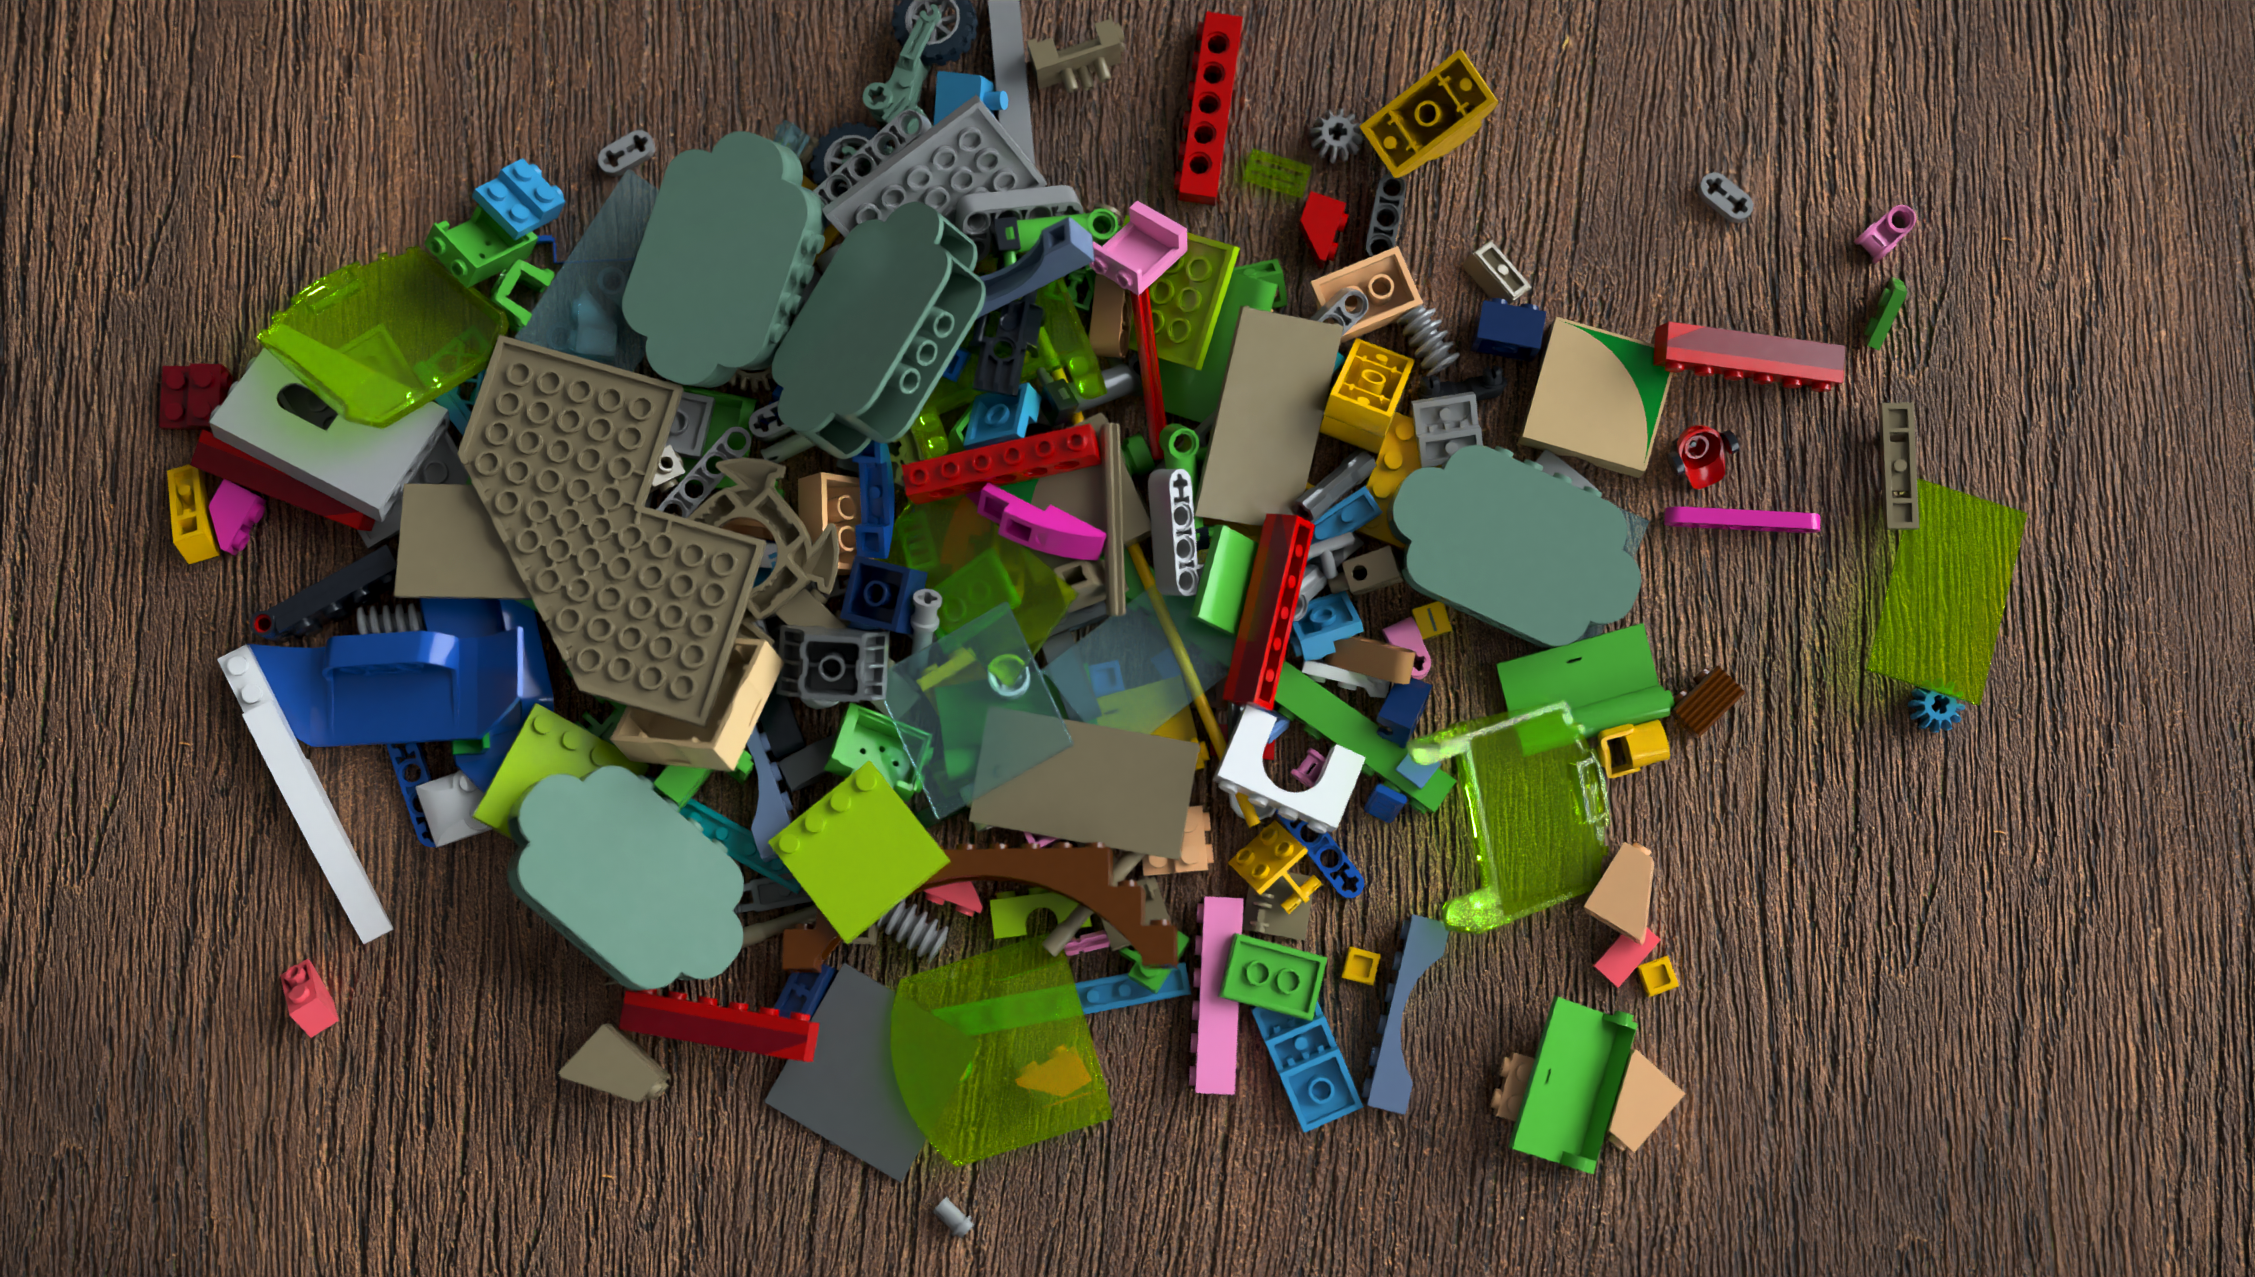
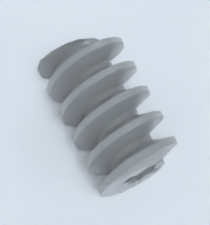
(1427, 339)
(389, 622)
(915, 929)

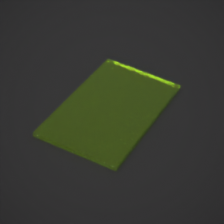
(978, 568)
(1948, 593)

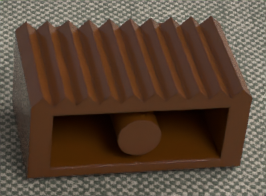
(1706, 700)

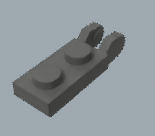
(771, 895)

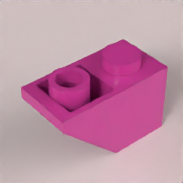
(234, 514)

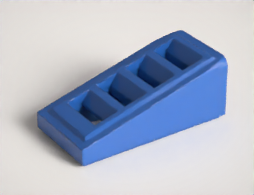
(1384, 803)

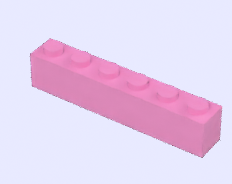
(1215, 1015)

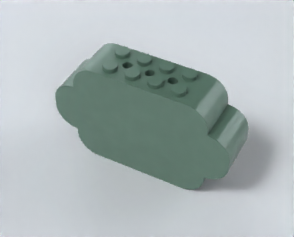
(724, 260)
(878, 330)
(1514, 546)
(626, 877)

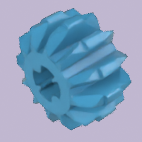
(1935, 719)

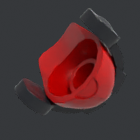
(1701, 454)

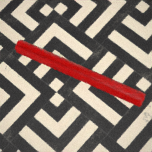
(1149, 370)

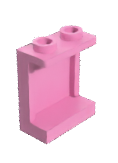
(1140, 249)

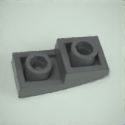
(806, 765)

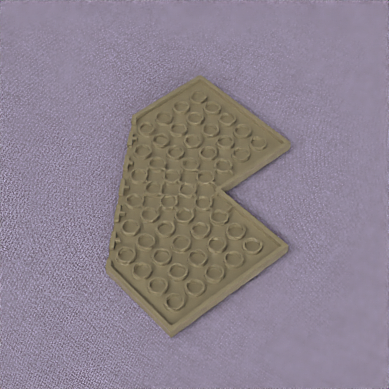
(627, 591)

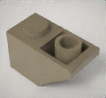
(1087, 579)

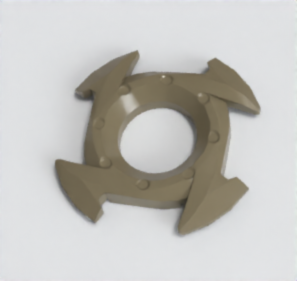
(797, 558)

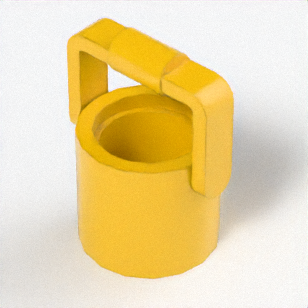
(1640, 744)

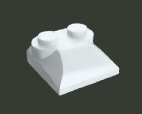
(449, 808)

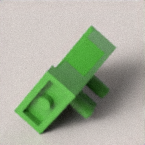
(477, 247)
(872, 737)

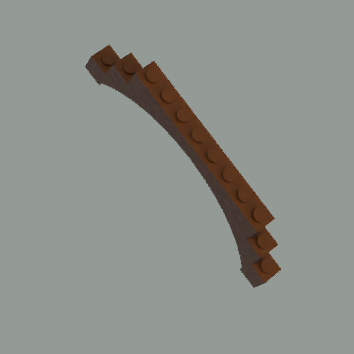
(1076, 873)

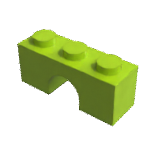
(1011, 912)

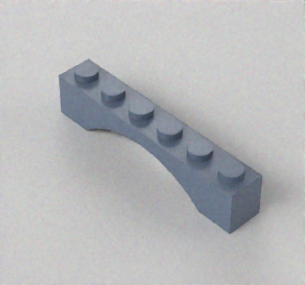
(1056, 253)
(772, 805)
(1390, 1080)

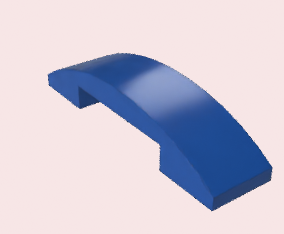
(877, 501)

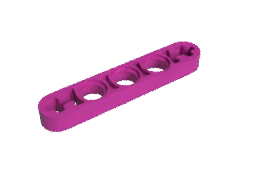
(1742, 519)

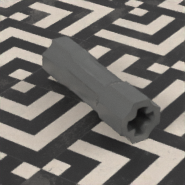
(1350, 473)

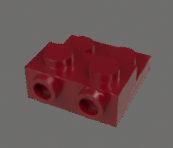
(192, 394)

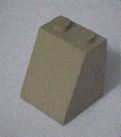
(616, 1066)

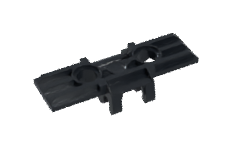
(1015, 335)

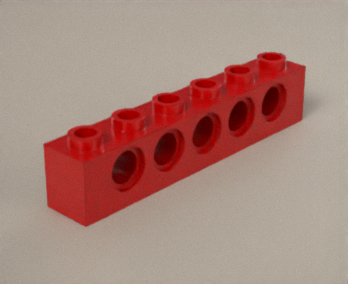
(1222, 30)
(1002, 464)

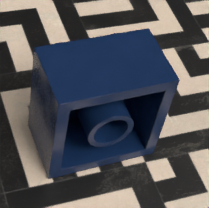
(1508, 330)
(882, 594)

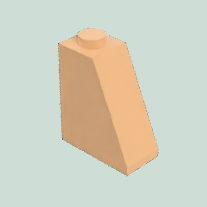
(1624, 892)
(1641, 1103)

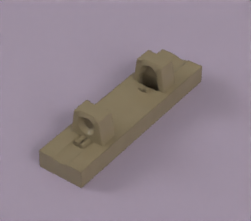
(1898, 466)

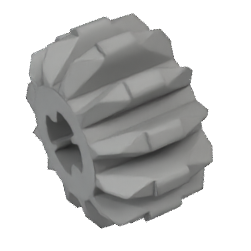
(1324, 136)

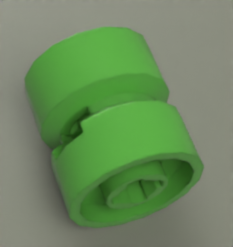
(1137, 455)

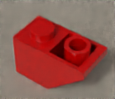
(1319, 226)

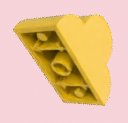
(1431, 116)
(1366, 396)

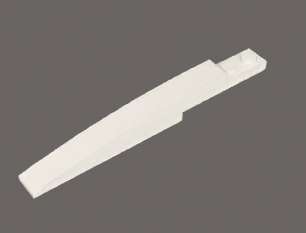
(304, 794)

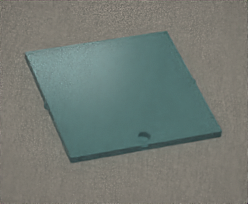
(974, 711)

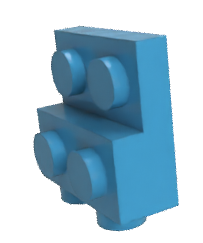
(520, 199)
(1001, 417)
(1324, 622)

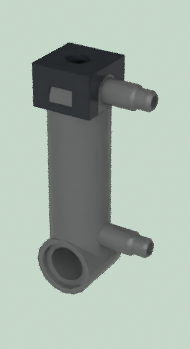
(1062, 399)

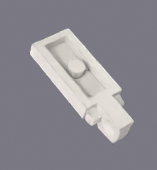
(1319, 671)

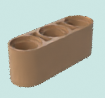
(1110, 318)
(1373, 659)

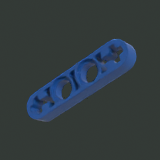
(408, 788)
(1315, 849)

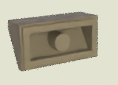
(1496, 274)

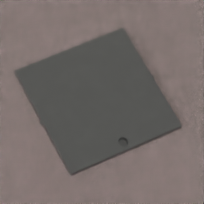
(851, 1084)

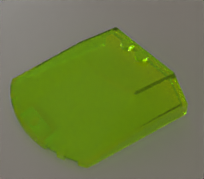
(385, 336)
(996, 1052)

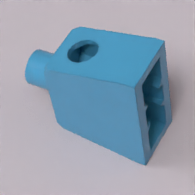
(957, 88)

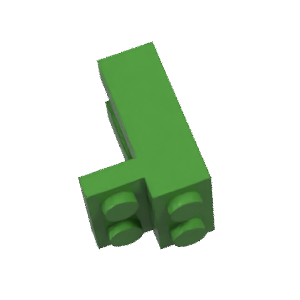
(683, 782)

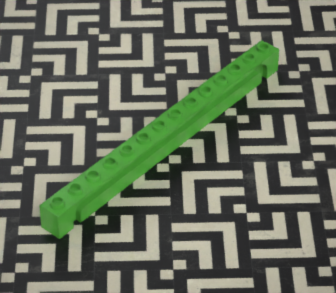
(1335, 722)

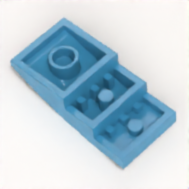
(1308, 1066)

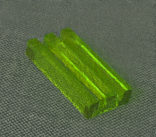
(1274, 184)

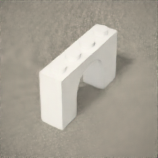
(1243, 772)

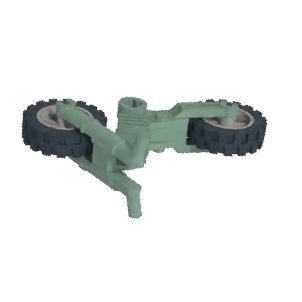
(921, 47)

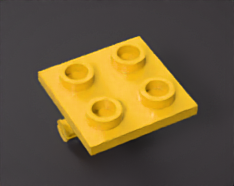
(1268, 859)

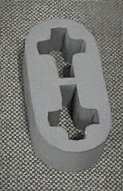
(623, 146)
(1730, 192)

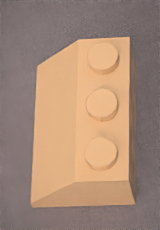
(1382, 280)
(835, 500)

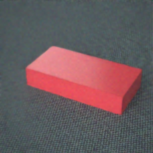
(1624, 957)

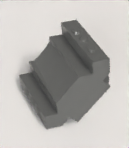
(833, 663)

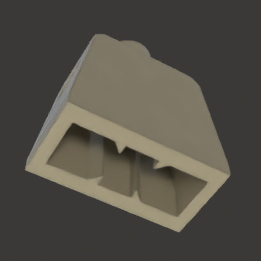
(1381, 572)

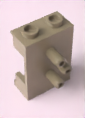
(1078, 60)

